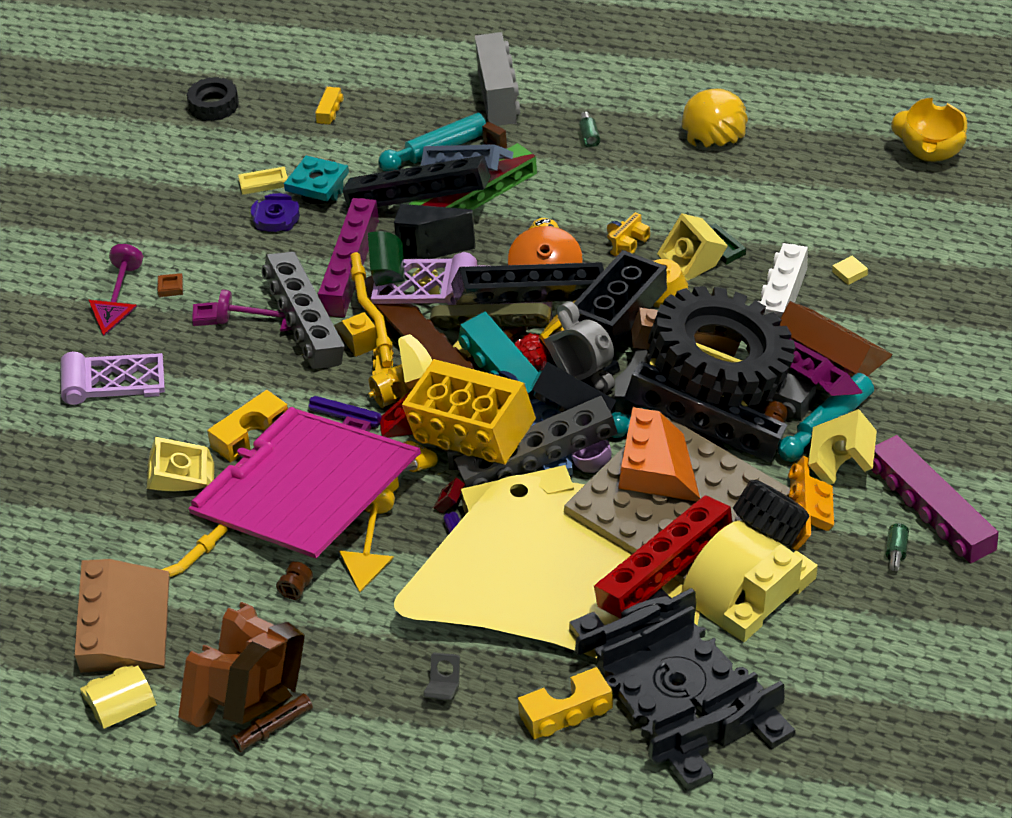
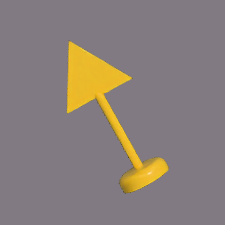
(366, 566)

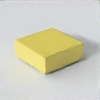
(850, 270)

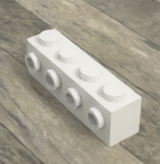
(785, 278)

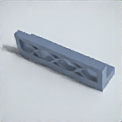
(439, 154)

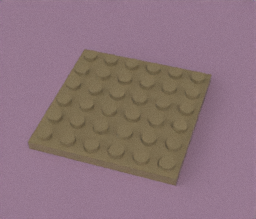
(636, 517)

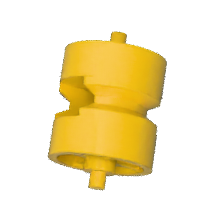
(388, 387)

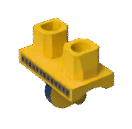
(624, 233)

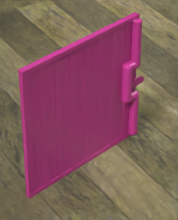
(303, 481)

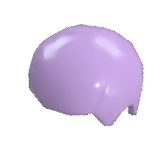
(592, 457)

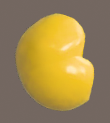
(931, 130)

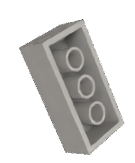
(497, 78)

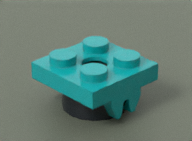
(317, 180)

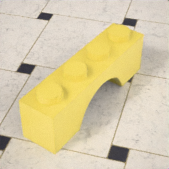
(552, 481)

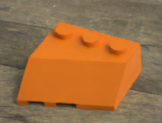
(657, 458)

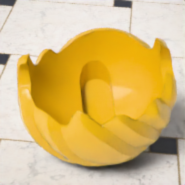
(714, 117)

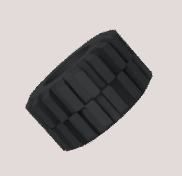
(771, 512)

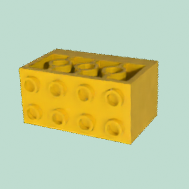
(469, 411)

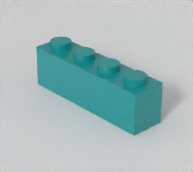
(495, 351)

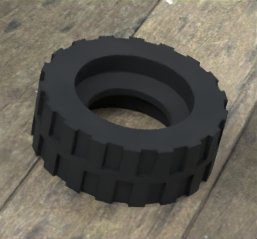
(212, 110)

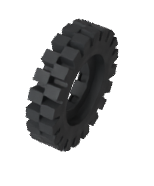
(748, 380)

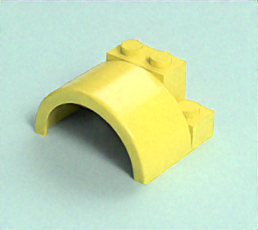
(751, 562)

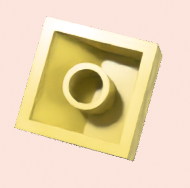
(692, 246)

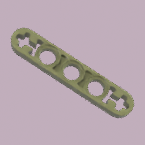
(502, 314)

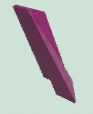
(820, 370)

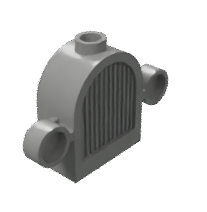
(582, 348)

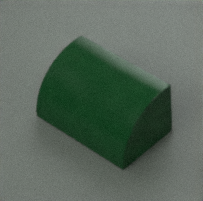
(386, 258)

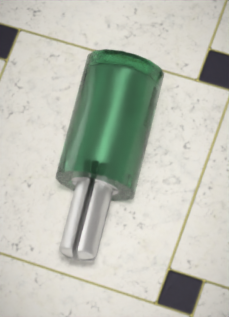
(589, 130)
(897, 544)

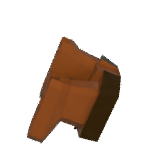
(245, 673)

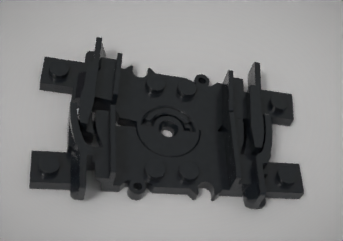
(661, 646)

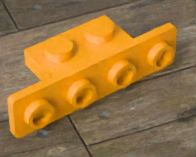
(813, 496)

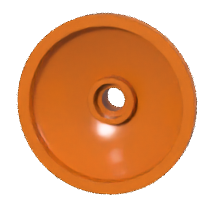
(529, 244)

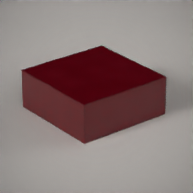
(449, 495)

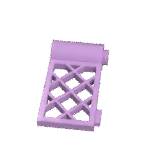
(421, 295)
(79, 377)

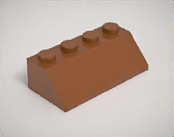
(833, 340)

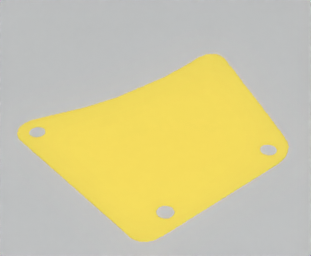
(517, 568)

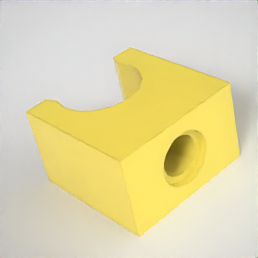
(840, 440)

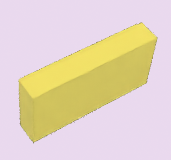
(262, 180)

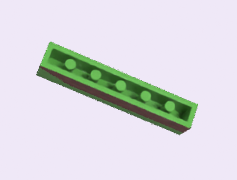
(508, 174)

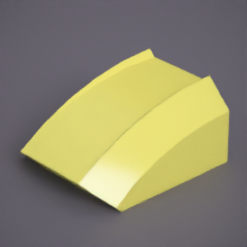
(414, 359)
(179, 466)

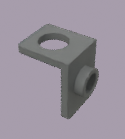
(442, 685)

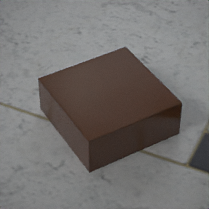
(494, 135)

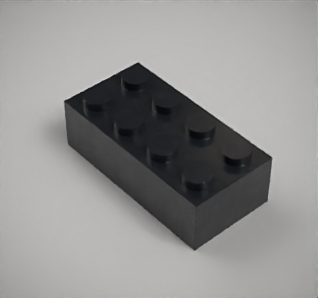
(620, 291)

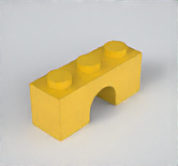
(233, 430)
(546, 714)

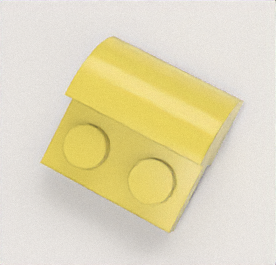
(118, 695)

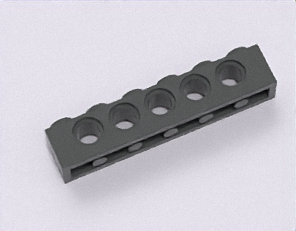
(303, 310)
(545, 443)

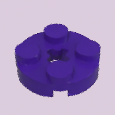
(265, 218)

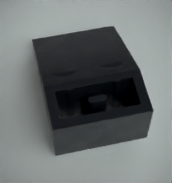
(434, 231)

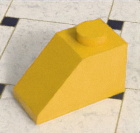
(358, 333)

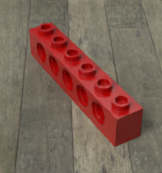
(662, 556)

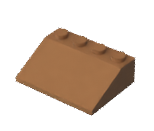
(121, 616)

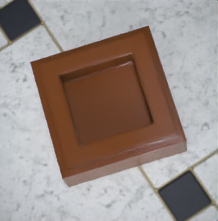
(170, 285)

